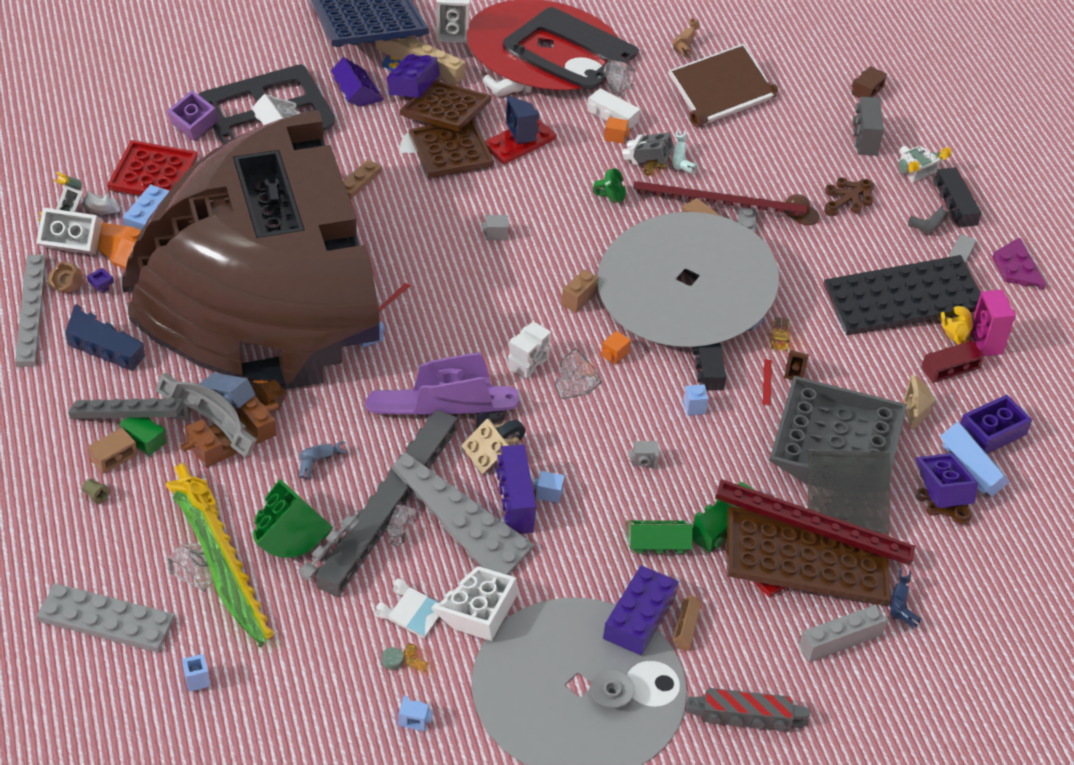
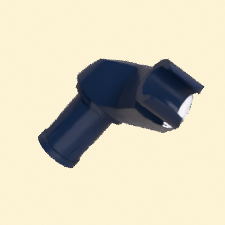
(898, 603)

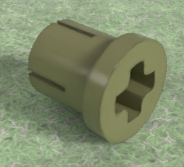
(96, 491)

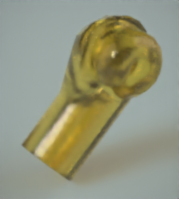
(651, 165)

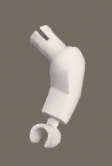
(505, 86)

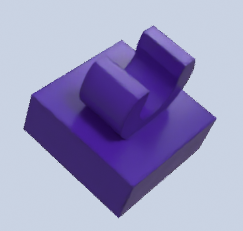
(100, 280)

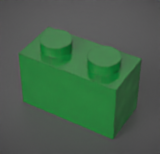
(145, 433)

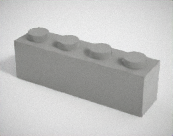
(842, 633)

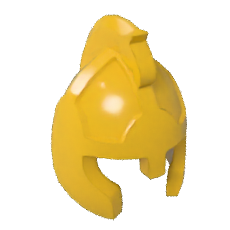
(958, 328)

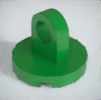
(611, 186)

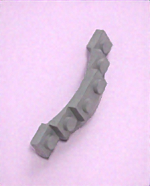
(212, 407)

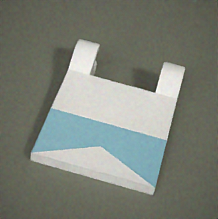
(412, 610)

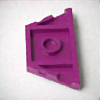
(1017, 265)

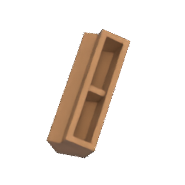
(687, 622)

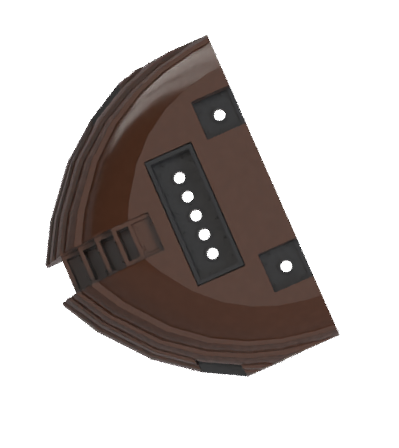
(220, 274)

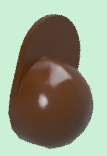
(808, 218)

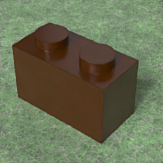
(869, 83)

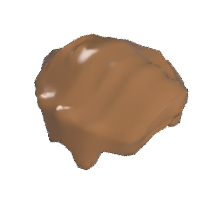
(65, 277)

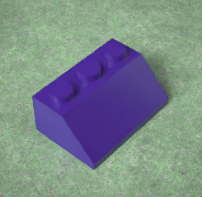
(355, 83)

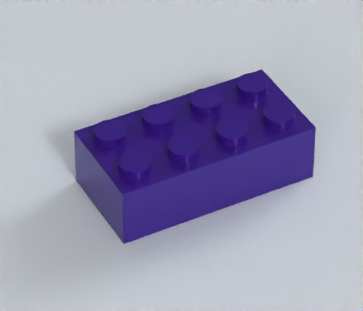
(516, 489)
(640, 610)

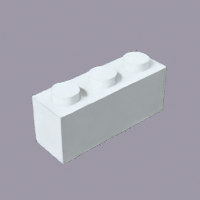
(607, 105)

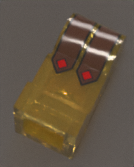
(781, 332)

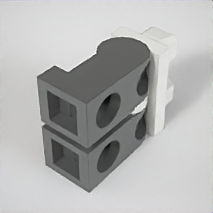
(649, 148)

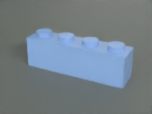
(975, 459)

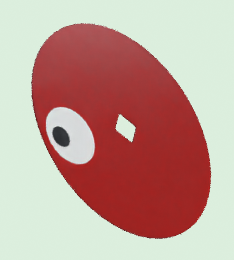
(500, 20)

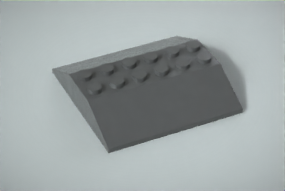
(833, 420)

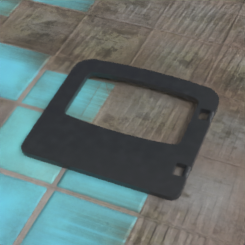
(577, 32)

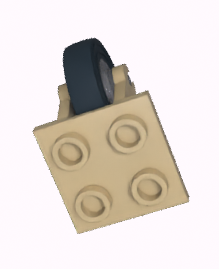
(487, 441)

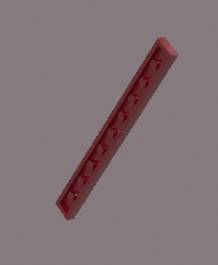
(728, 199)
(815, 522)

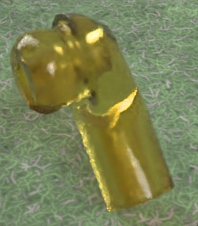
(412, 659)

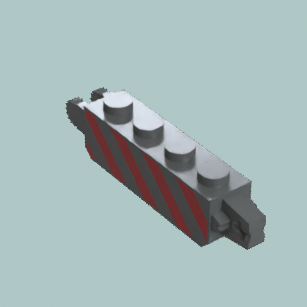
(748, 709)

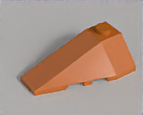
(117, 242)

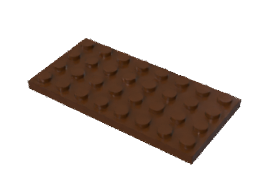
(802, 560)

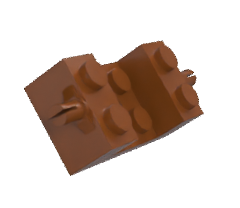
(213, 445)

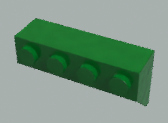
(711, 526)

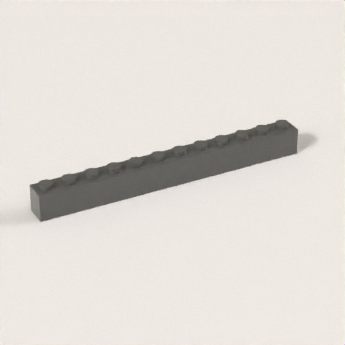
(376, 516)

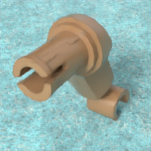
(683, 41)

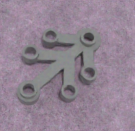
(349, 524)

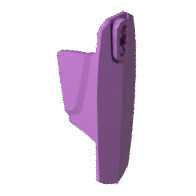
(449, 385)

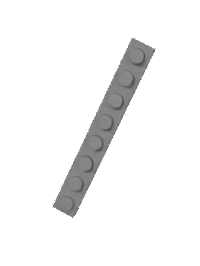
(31, 311)

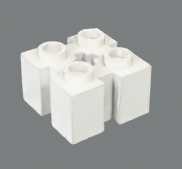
(529, 349)

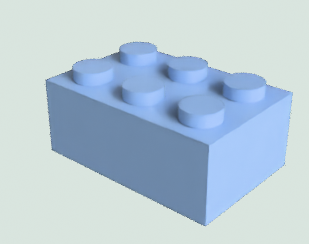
(144, 207)

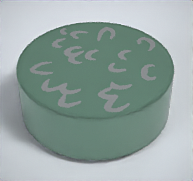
(392, 658)

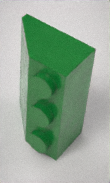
(659, 535)

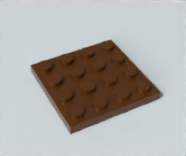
(446, 106)
(450, 151)

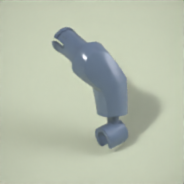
(314, 453)

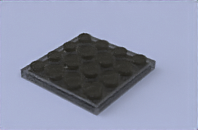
(851, 487)

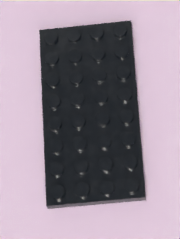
(902, 294)

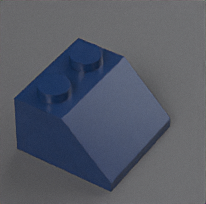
(521, 120)

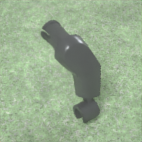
(930, 224)

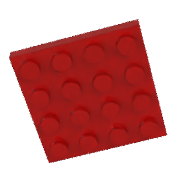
(150, 165)

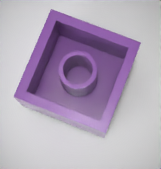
(193, 115)

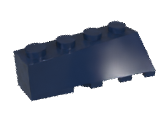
(103, 340)

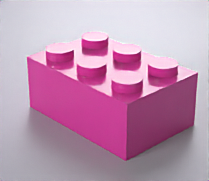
(992, 322)

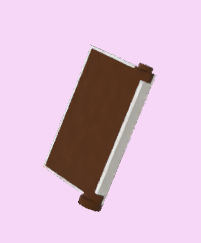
(722, 85)

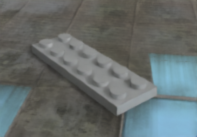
(106, 617)

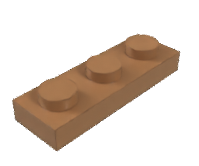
(361, 177)

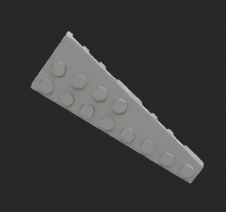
(477, 530)

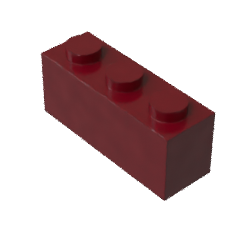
(952, 361)

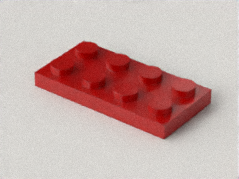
(506, 149)

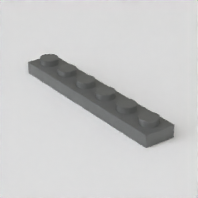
(126, 408)

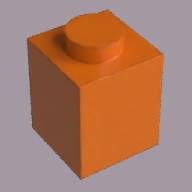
(616, 130)
(615, 347)

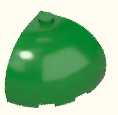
(288, 524)

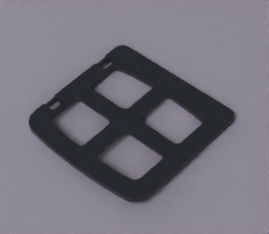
(256, 87)

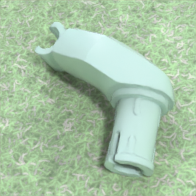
(678, 160)

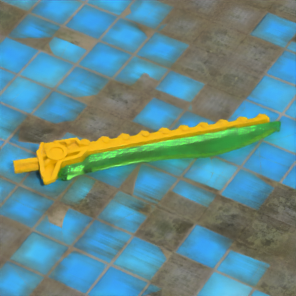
(228, 579)

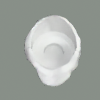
(100, 205)

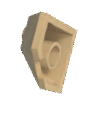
(918, 401)

